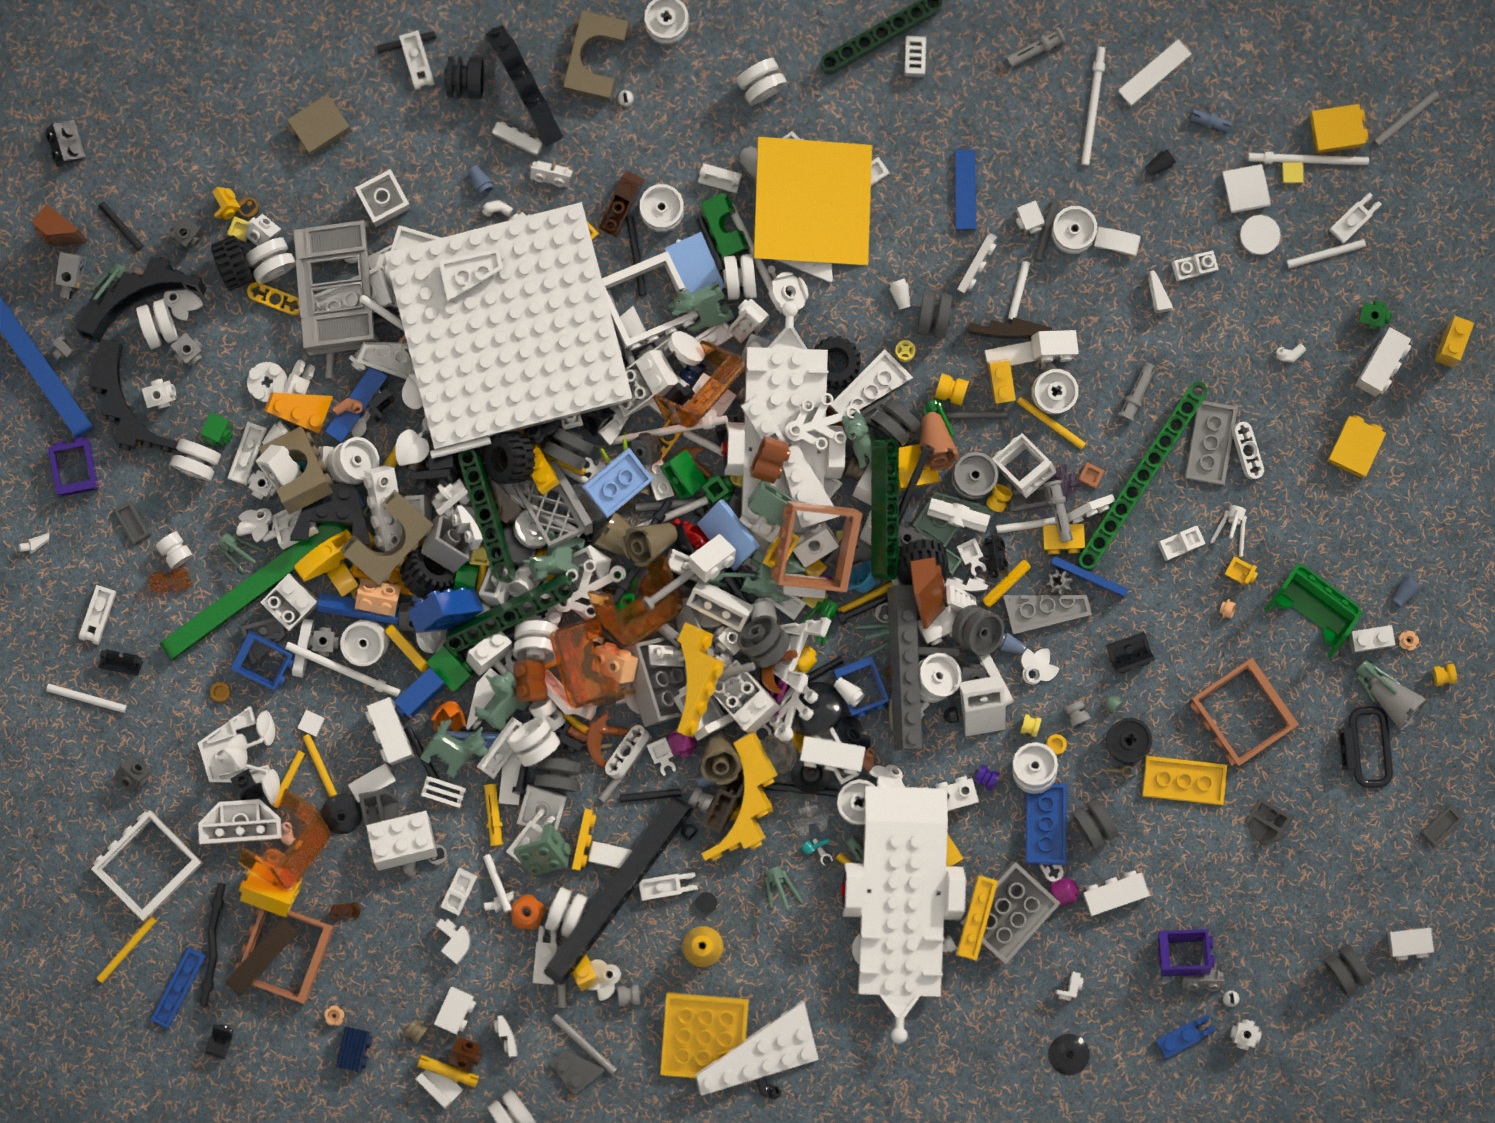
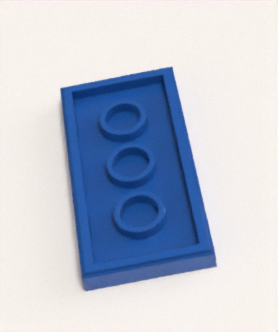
(1046, 827)

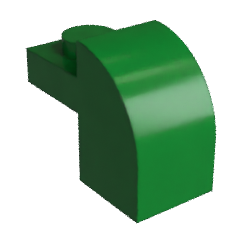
(466, 576)

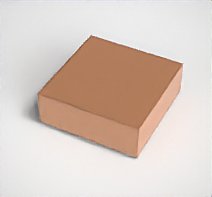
(1091, 475)

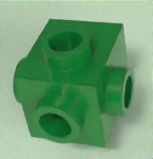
(1368, 311)
(711, 488)

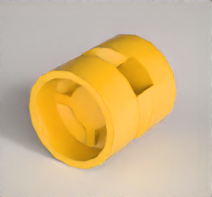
(951, 389)

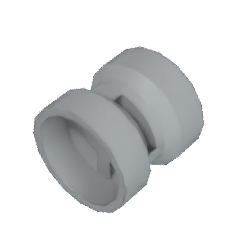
(1077, 713)
(701, 799)
(628, 995)

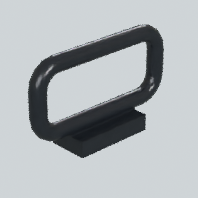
(1350, 747)

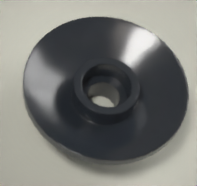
(851, 732)
(807, 784)
(342, 804)
(1058, 1051)

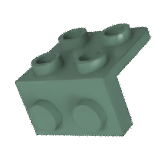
(544, 855)

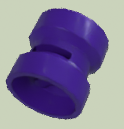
(986, 777)

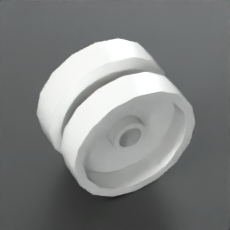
(669, 31)
(761, 81)
(666, 219)
(1070, 241)
(270, 260)
(738, 277)
(155, 324)
(1066, 391)
(195, 458)
(350, 460)
(534, 641)
(355, 649)
(938, 677)
(533, 741)
(1034, 756)
(846, 802)
(564, 912)
(514, 1113)

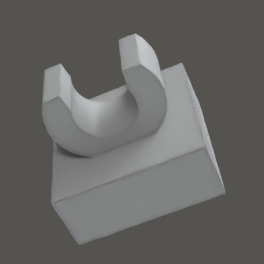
(64, 348)

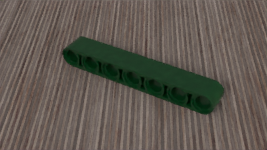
(876, 42)
(884, 509)
(493, 522)
(503, 621)

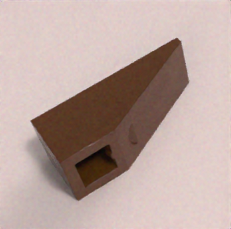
(621, 203)

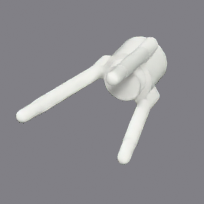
(1236, 516)

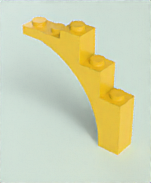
(757, 771)

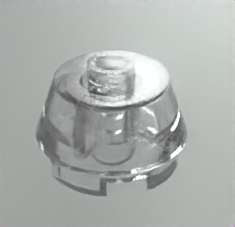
(781, 753)

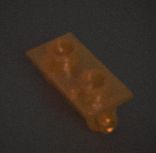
(177, 578)

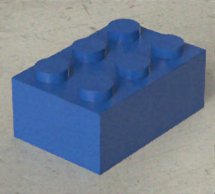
(445, 609)

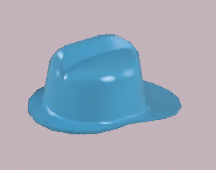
(861, 578)

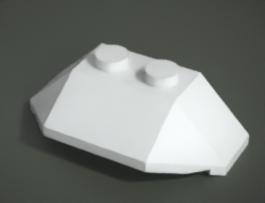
(239, 823)

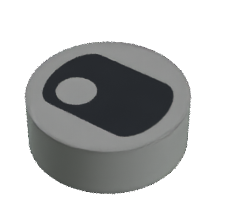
(881, 613)
(442, 855)

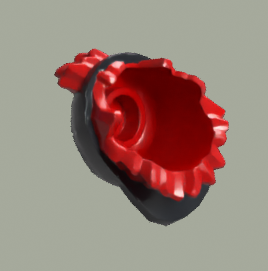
(689, 537)

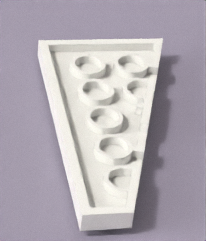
(771, 1049)

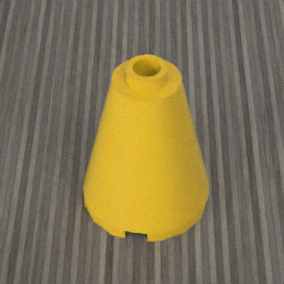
(710, 954)

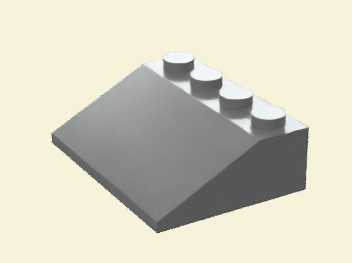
(656, 685)
(1016, 911)

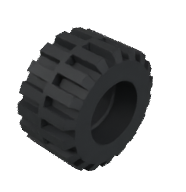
(231, 263)
(853, 358)
(509, 458)
(920, 550)
(425, 575)

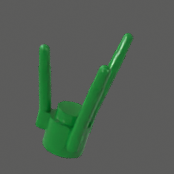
(935, 406)
(827, 609)

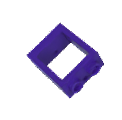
(79, 487)
(1166, 937)

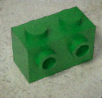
(217, 431)
(683, 474)
(451, 668)

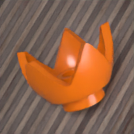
(451, 711)
(532, 921)

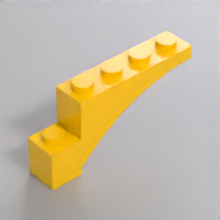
(702, 676)

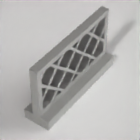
(570, 501)

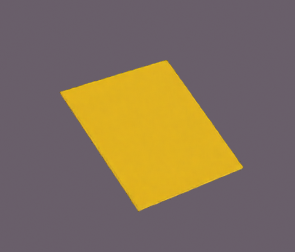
(812, 201)

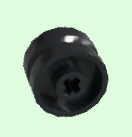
(1137, 732)

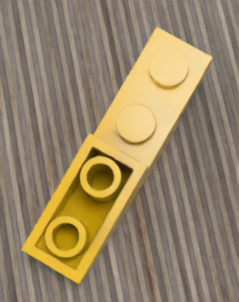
(544, 473)
(325, 556)

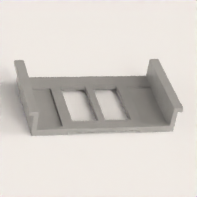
(335, 328)

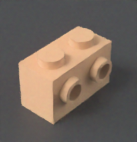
(377, 598)
(616, 663)

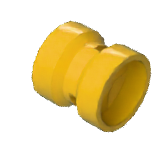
(998, 499)
(1444, 675)

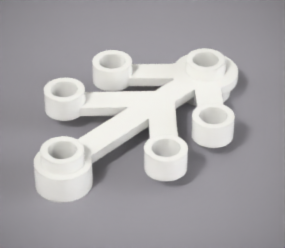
(818, 423)
(585, 587)
(784, 730)

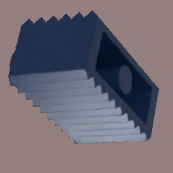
(353, 1049)

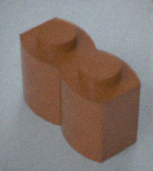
(769, 459)
(530, 681)

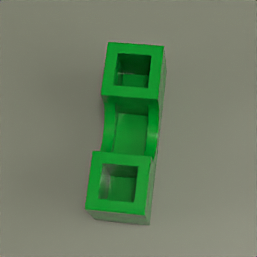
(716, 211)

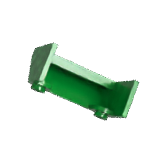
(1318, 603)

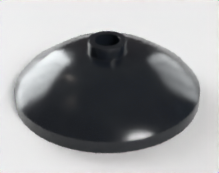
(825, 709)

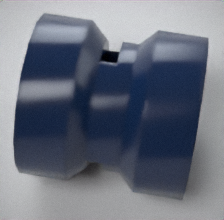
(691, 373)

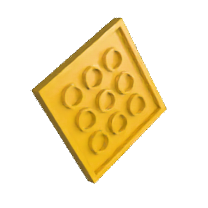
(700, 1031)

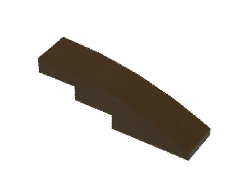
(1018, 329)
(725, 804)
(261, 957)

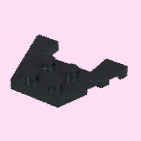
(337, 508)

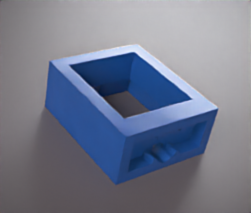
(854, 667)
(279, 677)
(419, 694)

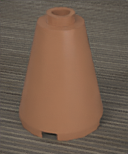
(937, 435)

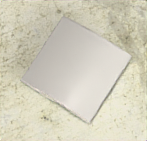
(1246, 188)

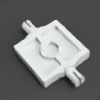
(283, 526)

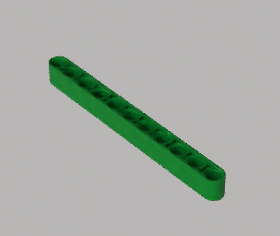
(1144, 466)
(244, 593)

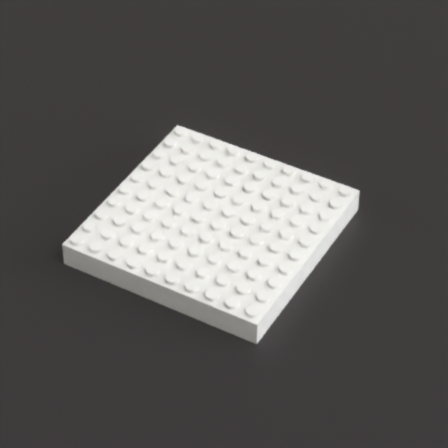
(519, 344)

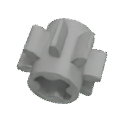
(1063, 578)

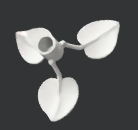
(409, 446)
(236, 754)

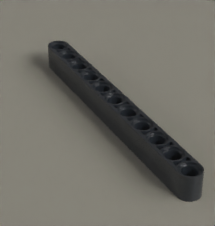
(618, 890)

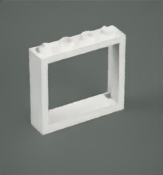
(632, 272)
(116, 847)

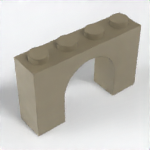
(592, 28)
(313, 482)
(380, 564)

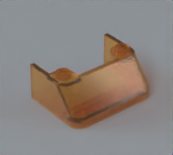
(729, 369)
(634, 620)
(581, 668)
(288, 868)

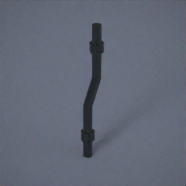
(625, 585)
(208, 984)

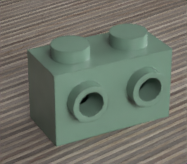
(768, 503)

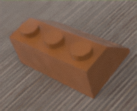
(56, 229)
(928, 589)

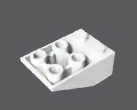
(647, 377)
(745, 700)
(983, 705)

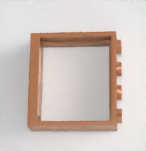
(846, 553)
(1269, 692)
(255, 931)

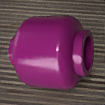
(681, 744)
(1064, 891)

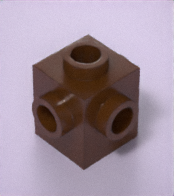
(465, 1054)

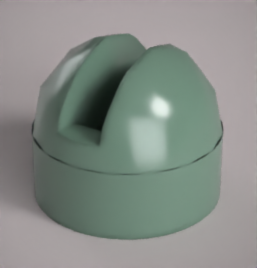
(1112, 703)

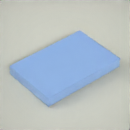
(694, 263)
(617, 482)
(725, 522)

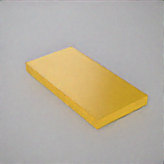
(1184, 780)

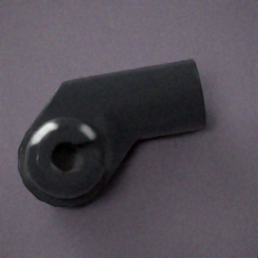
(767, 1090)

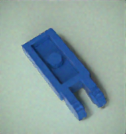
(1183, 1037)

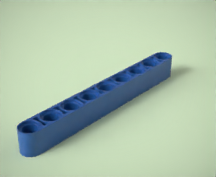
(42, 372)

